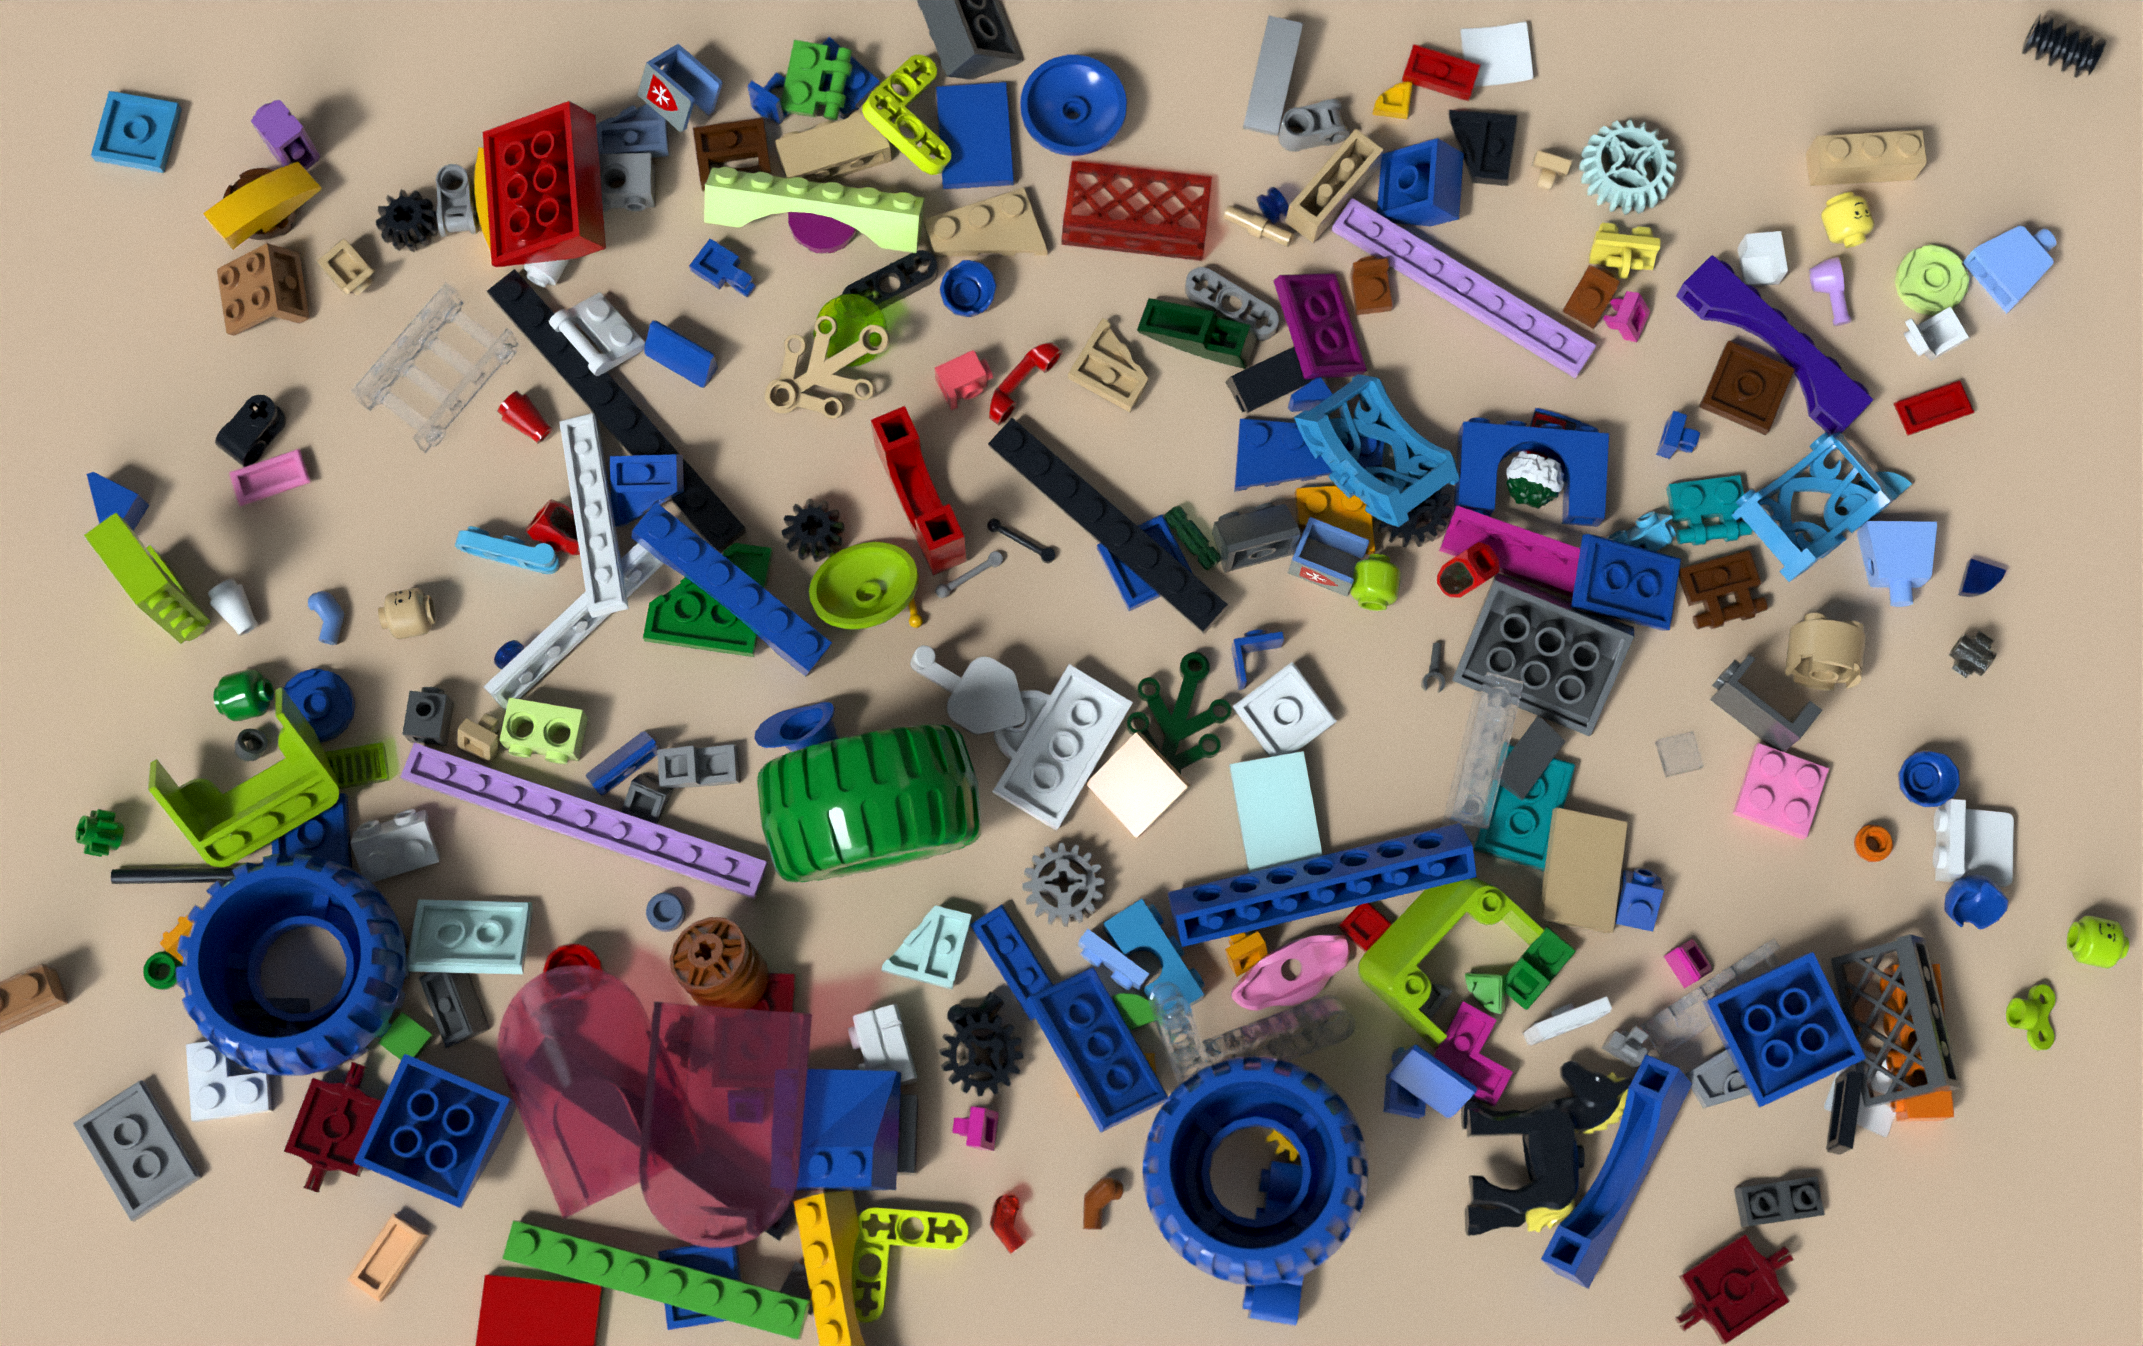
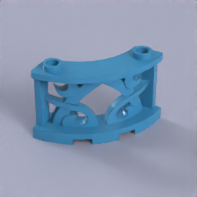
(1418, 463)
(1861, 506)

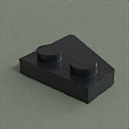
(1486, 144)

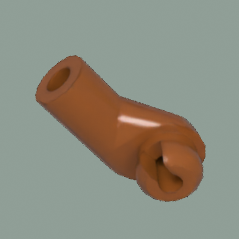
(1098, 1197)

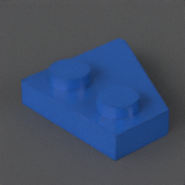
(641, 482)

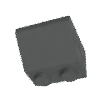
(1255, 536)

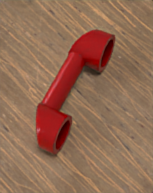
(1043, 357)

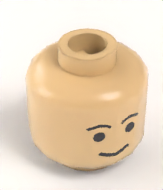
(407, 613)

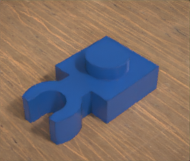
(1398, 1099)

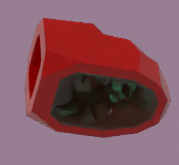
(555, 526)
(1468, 570)

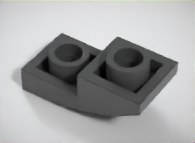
(1779, 1201)

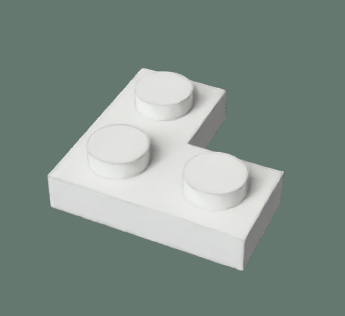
(217, 1093)

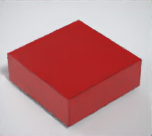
(1364, 926)

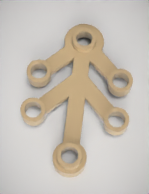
(821, 371)

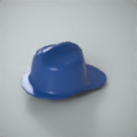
(798, 727)

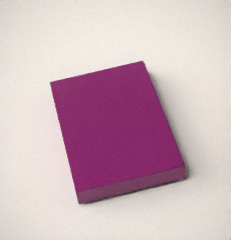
(1319, 325)

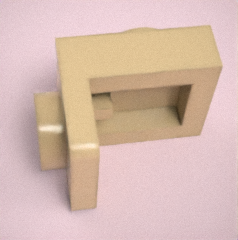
(346, 268)

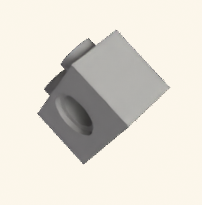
(639, 179)

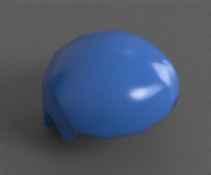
(968, 288)
(1928, 778)
(1975, 901)

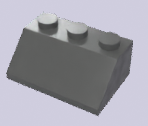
(970, 36)

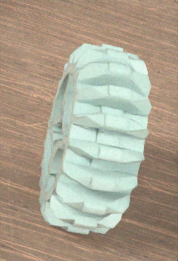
(1632, 148)

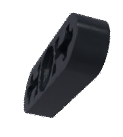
(917, 280)

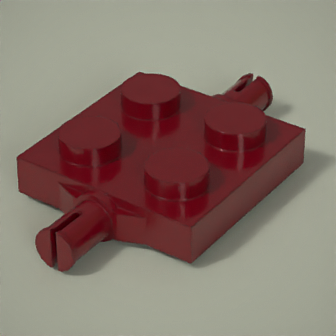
(332, 1126)
(1734, 1289)

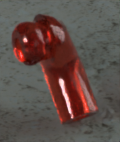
(1003, 1221)

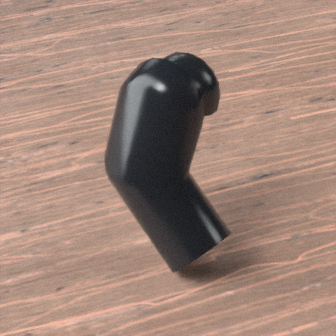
(991, 1005)

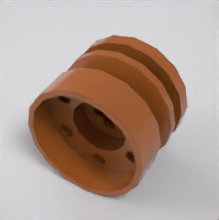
(719, 965)

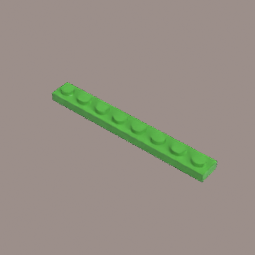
(657, 1279)

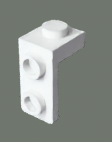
(1936, 334)

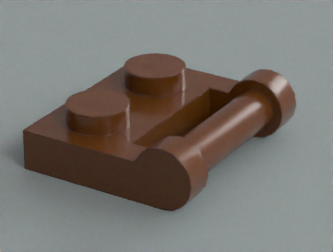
(731, 143)

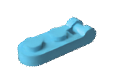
(508, 550)

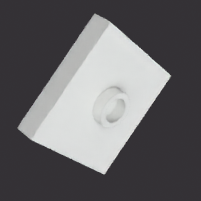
(1284, 712)
(1567, 1019)

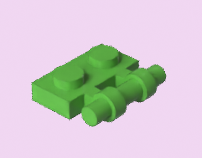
(806, 79)

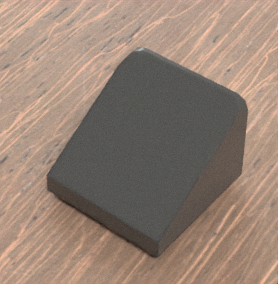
(646, 799)

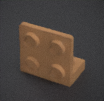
(262, 286)

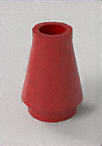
(523, 416)

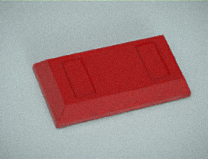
(1933, 408)

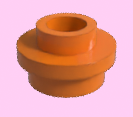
(1883, 839)

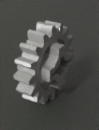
(1044, 885)

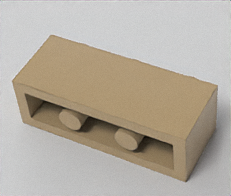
(833, 149)
(1866, 158)
(1334, 185)

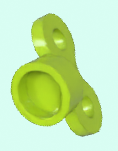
(2033, 1016)

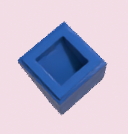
(1309, 396)

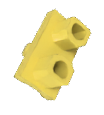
(1624, 251)

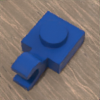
(719, 266)

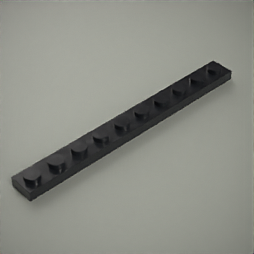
(613, 407)

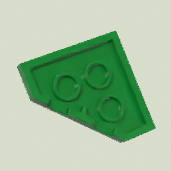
(698, 621)

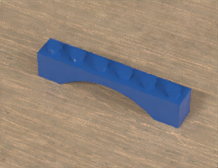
(721, 579)
(1591, 1227)

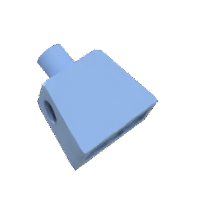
(2011, 264)
(1898, 556)

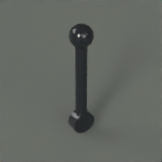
(1047, 554)

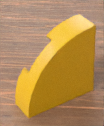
(1394, 101)

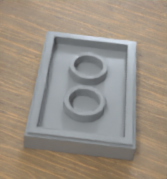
(137, 1150)

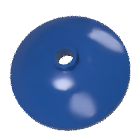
(1076, 86)

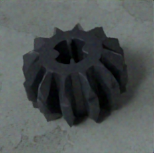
(415, 209)
(799, 530)

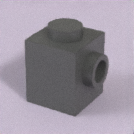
(428, 717)

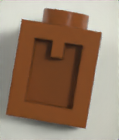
(1370, 285)
(1592, 296)

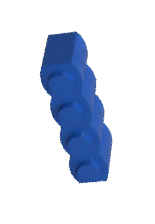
(1281, 1300)

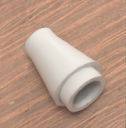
(232, 604)

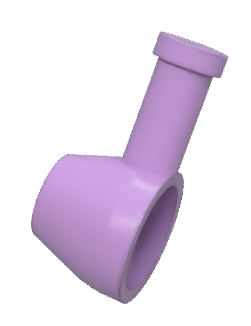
(1828, 278)

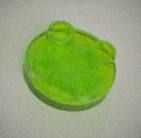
(852, 315)

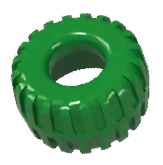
(869, 802)

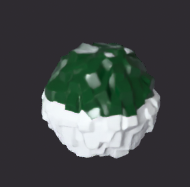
(1534, 479)

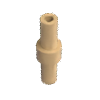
(1258, 226)

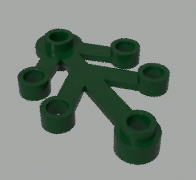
(1176, 726)

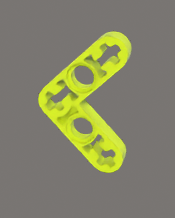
(896, 106)
(881, 1247)

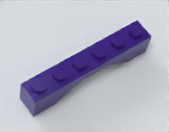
(1721, 296)

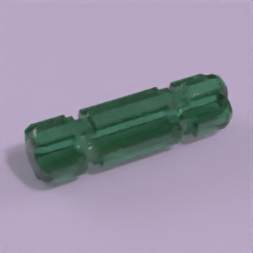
(1192, 537)

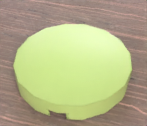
(1931, 280)

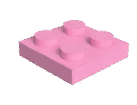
(1780, 791)

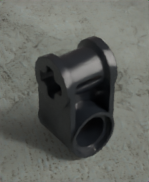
(248, 432)

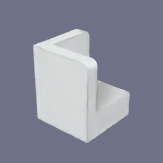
(1762, 258)

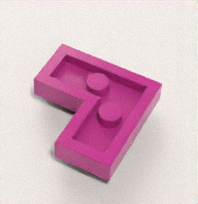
(1462, 1053)

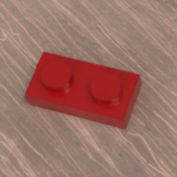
(1441, 72)

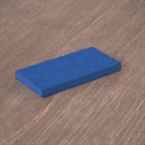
(1097, 1049)

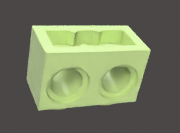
(546, 721)

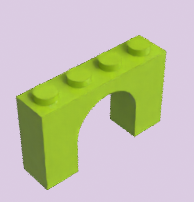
(148, 579)

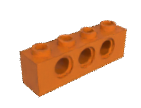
(1928, 1107)

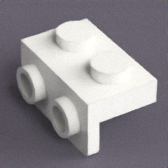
(394, 845)

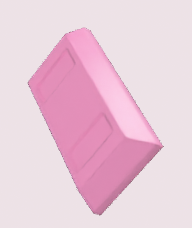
(269, 477)

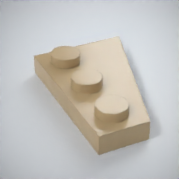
(988, 226)

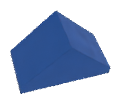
(113, 498)

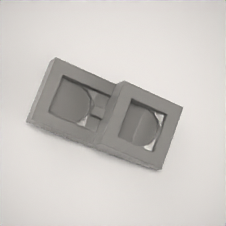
(698, 766)

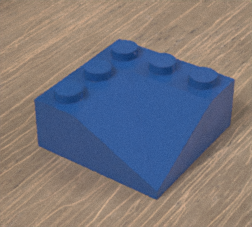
(1784, 1029)
(850, 1130)
(435, 1131)

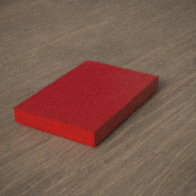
(538, 1312)

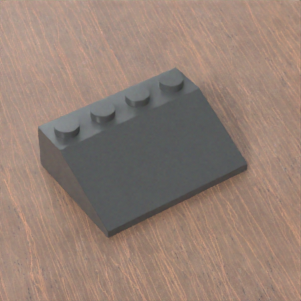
(1556, 650)

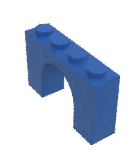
(1580, 452)

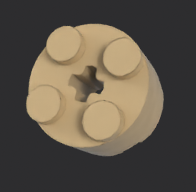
(1825, 652)

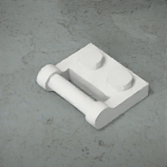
(605, 329)

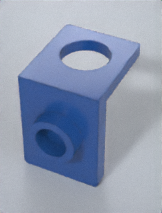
(764, 101)
(1251, 642)

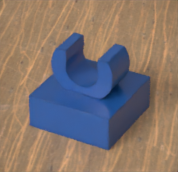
(1676, 436)

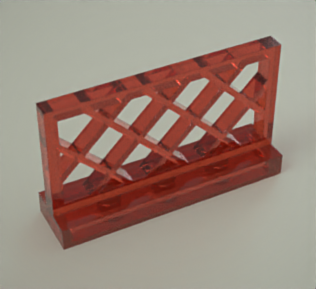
(1137, 237)

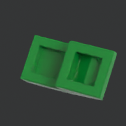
(1537, 967)

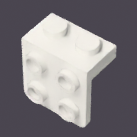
(1972, 843)

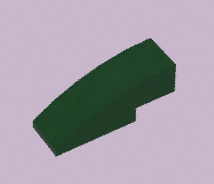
(1198, 332)

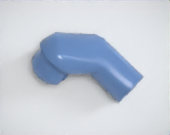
(331, 614)

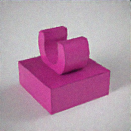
(1630, 316)
(978, 1129)

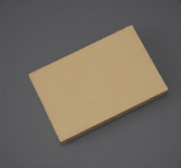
(1582, 870)

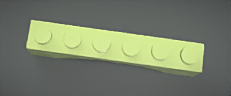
(886, 218)

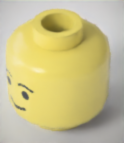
(1847, 219)

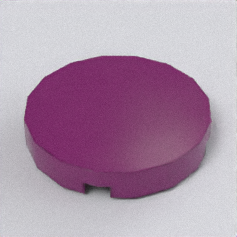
(820, 232)

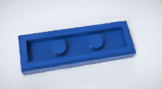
(1011, 956)

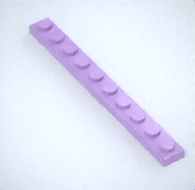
(584, 820)

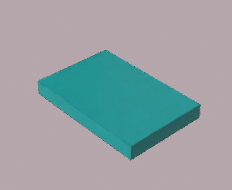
(1522, 827)

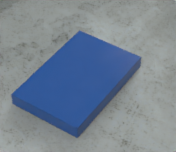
(977, 131)
(1625, 582)

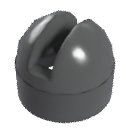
(256, 744)

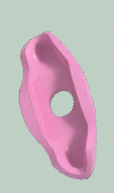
(1319, 960)

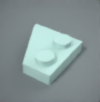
(932, 949)

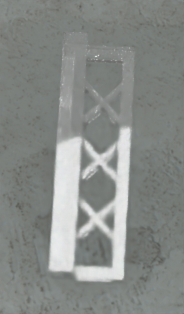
(1688, 1015)

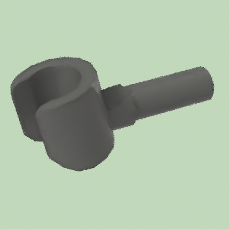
(1434, 668)

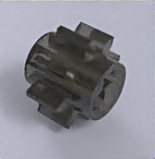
(1972, 654)

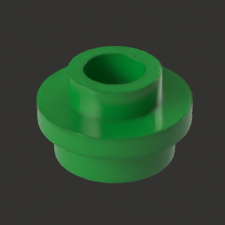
(152, 967)

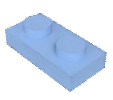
(1099, 951)

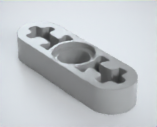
(1228, 288)

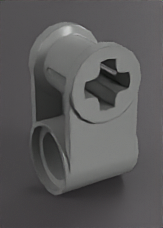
(1319, 123)
(457, 207)

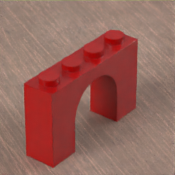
(930, 521)

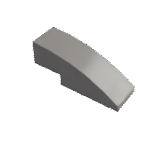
(1273, 75)

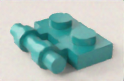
(1705, 500)

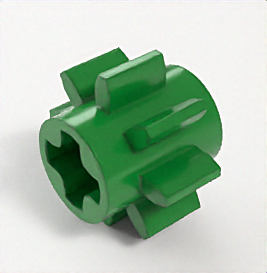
(99, 832)

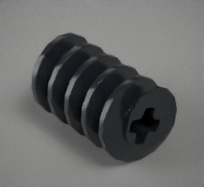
(2063, 46)

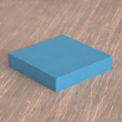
(136, 132)

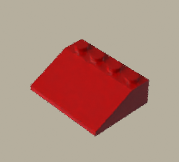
(544, 187)

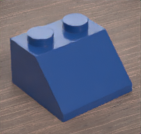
(1421, 184)

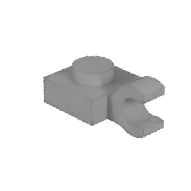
(1627, 1046)

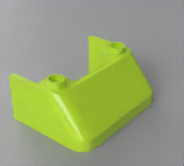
(261, 808)
(1392, 961)

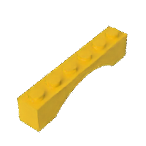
(828, 1239)

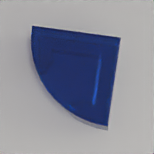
(1979, 578)

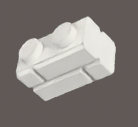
(883, 1042)

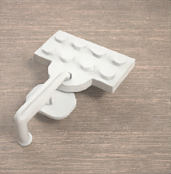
(1059, 736)

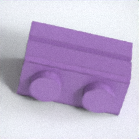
(284, 135)

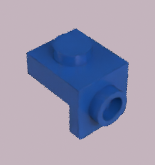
(1639, 899)

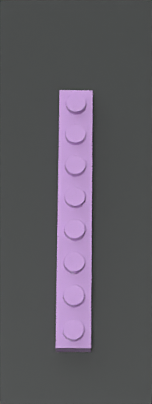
(1464, 288)

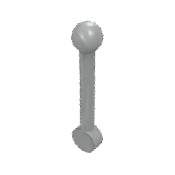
(994, 559)

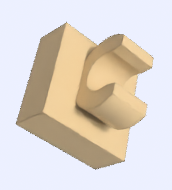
(1550, 166)
(480, 738)

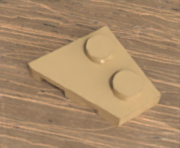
(1108, 369)

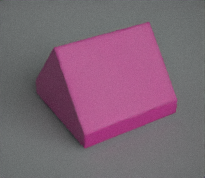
(1688, 963)

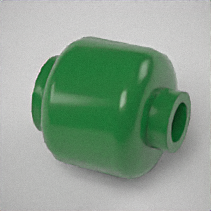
(243, 695)

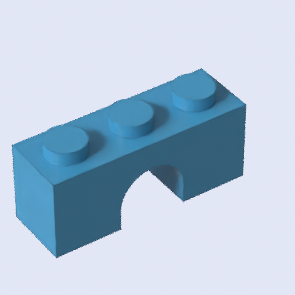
(1140, 930)

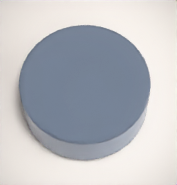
(665, 912)

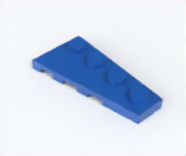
(1277, 453)

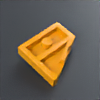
(1335, 508)

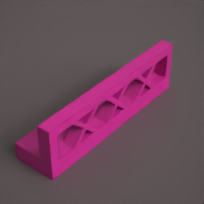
(1519, 551)

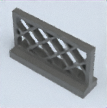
(1926, 1015)

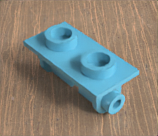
(1649, 532)

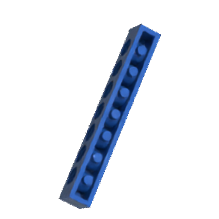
(1322, 884)

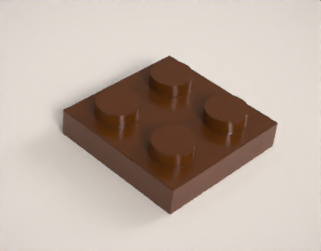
(1746, 387)

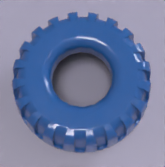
(246, 918)
(1239, 1097)

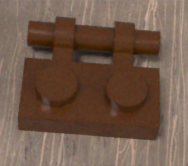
(1718, 579)

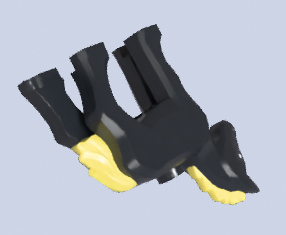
(1549, 1150)

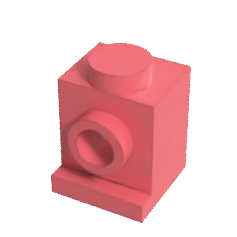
(962, 378)

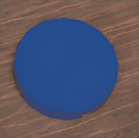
(323, 701)

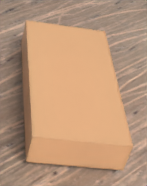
(387, 1257)

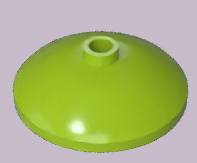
(864, 585)

